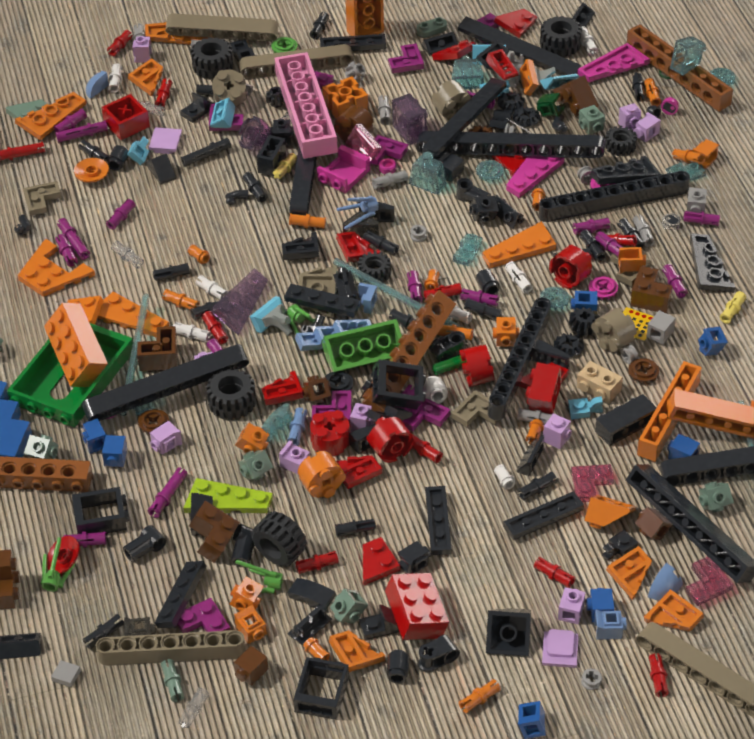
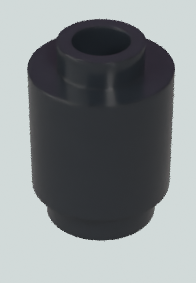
(117, 157)
(487, 281)
(397, 666)

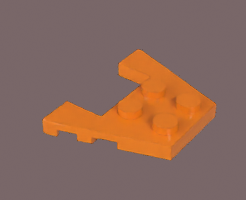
(47, 277)

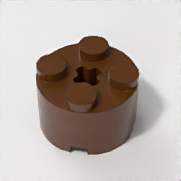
(349, 118)

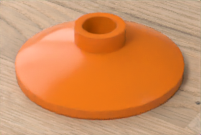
(91, 170)

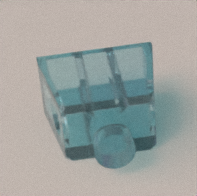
(687, 54)
(468, 73)
(428, 174)

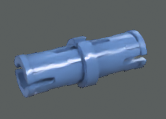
(297, 426)

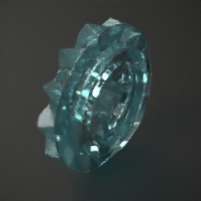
(724, 75)
(484, 167)
(552, 292)

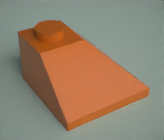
(605, 511)

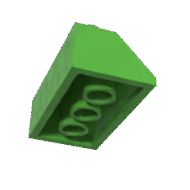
(361, 345)

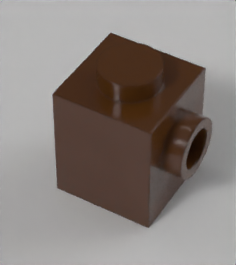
(653, 523)
(250, 666)

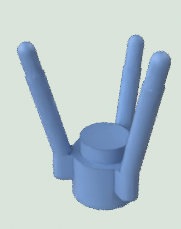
(368, 205)

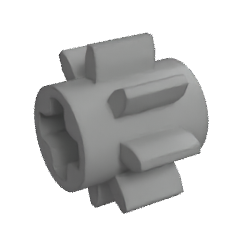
(355, 70)

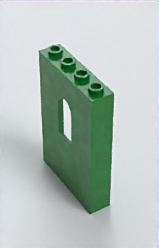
(44, 371)

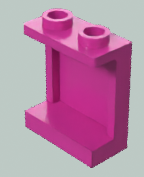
(345, 169)

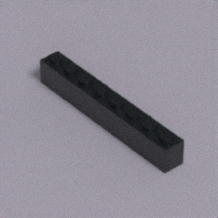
(692, 523)

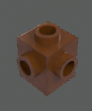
(323, 389)

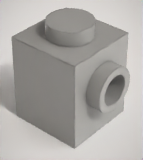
(696, 200)
(661, 327)

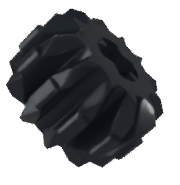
(581, 321)

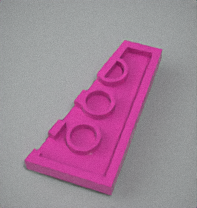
(614, 62)
(531, 173)

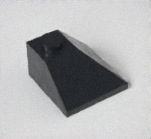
(508, 631)

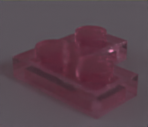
(363, 141)
(587, 477)
(711, 583)

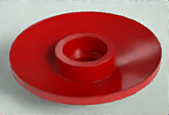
(67, 554)

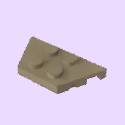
(320, 280)

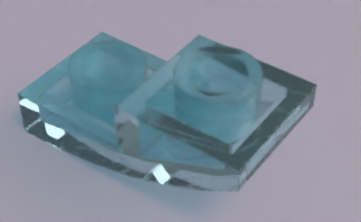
(694, 169)
(468, 249)
(277, 420)

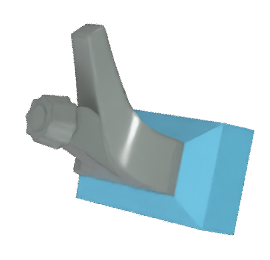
(271, 314)

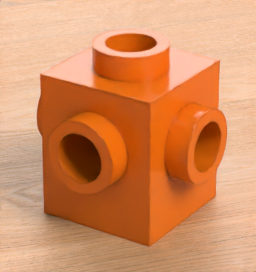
(505, 335)
(252, 439)
(243, 597)

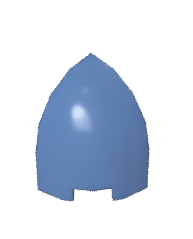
(97, 84)
(664, 582)

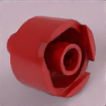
(571, 266)
(477, 365)
(330, 432)
(390, 439)

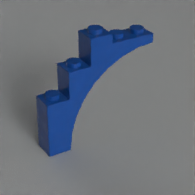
(13, 432)

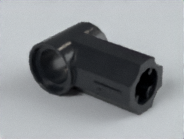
(466, 191)
(149, 540)
(243, 544)

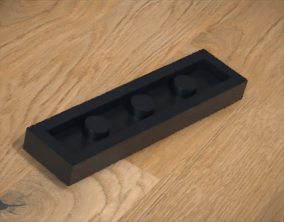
(357, 43)
(322, 300)
(543, 515)
(438, 520)
(180, 594)

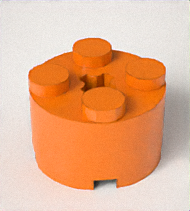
(321, 475)

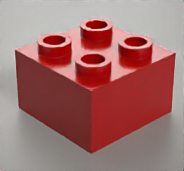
(125, 117)
(544, 388)

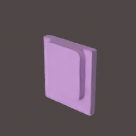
(165, 140)
(560, 648)

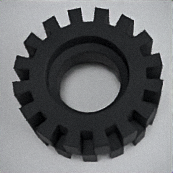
(621, 140)
(375, 260)

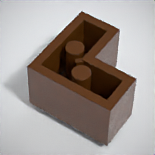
(577, 94)
(649, 293)
(160, 353)
(217, 529)
(8, 580)

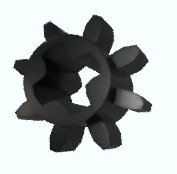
(275, 97)

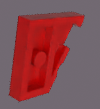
(359, 469)

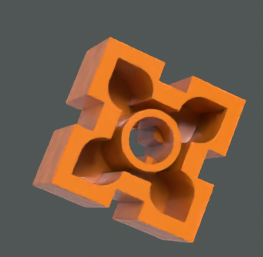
(344, 95)

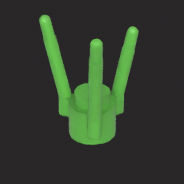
(298, 315)
(272, 579)
(51, 580)

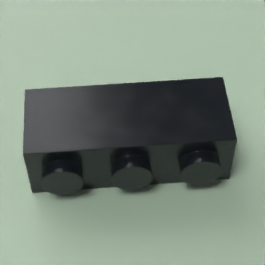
(625, 419)

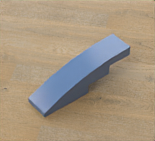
(313, 340)

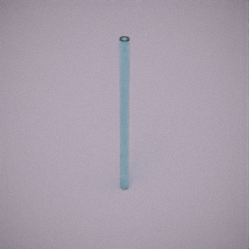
(385, 288)
(137, 338)

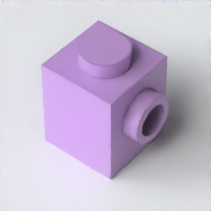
(557, 431)
(571, 605)

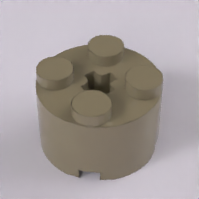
(229, 80)
(450, 98)
(614, 330)

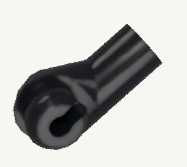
(558, 124)
(237, 194)
(24, 225)
(319, 320)

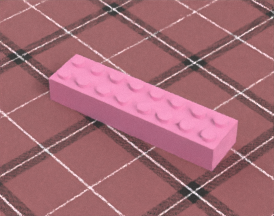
(306, 105)

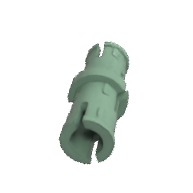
(172, 680)

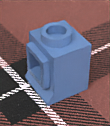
(609, 624)

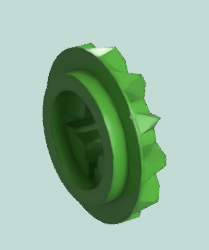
(290, 44)

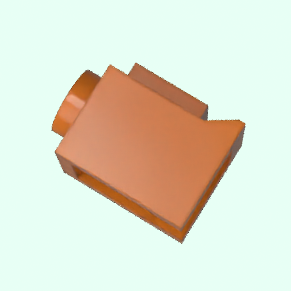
(710, 151)
(630, 259)
(254, 631)

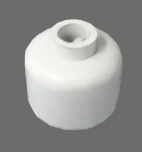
(435, 389)

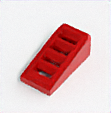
(500, 55)

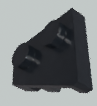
(301, 248)

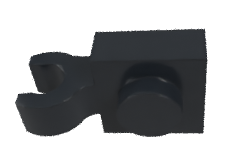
(619, 544)

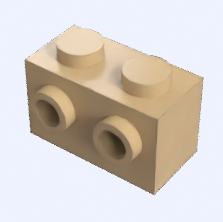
(599, 382)

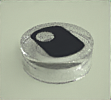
(671, 221)

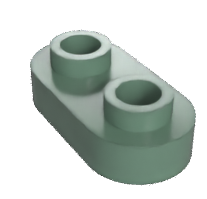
(431, 27)

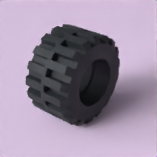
(561, 36)
(211, 57)
(231, 394)
(279, 539)

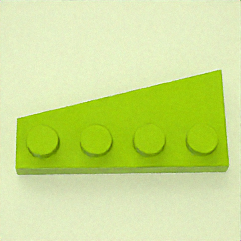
(231, 497)

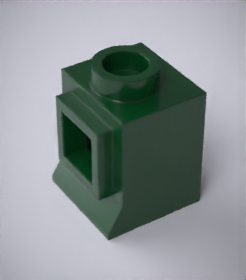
(547, 106)

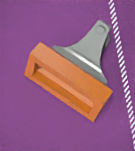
(531, 76)

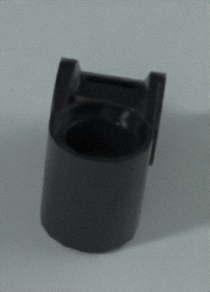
(448, 346)
(439, 651)

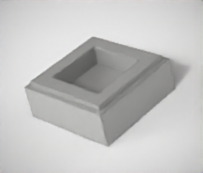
(66, 673)

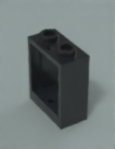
(379, 392)
(103, 524)
(318, 705)

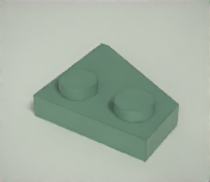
(22, 109)

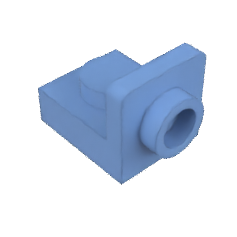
(368, 296)

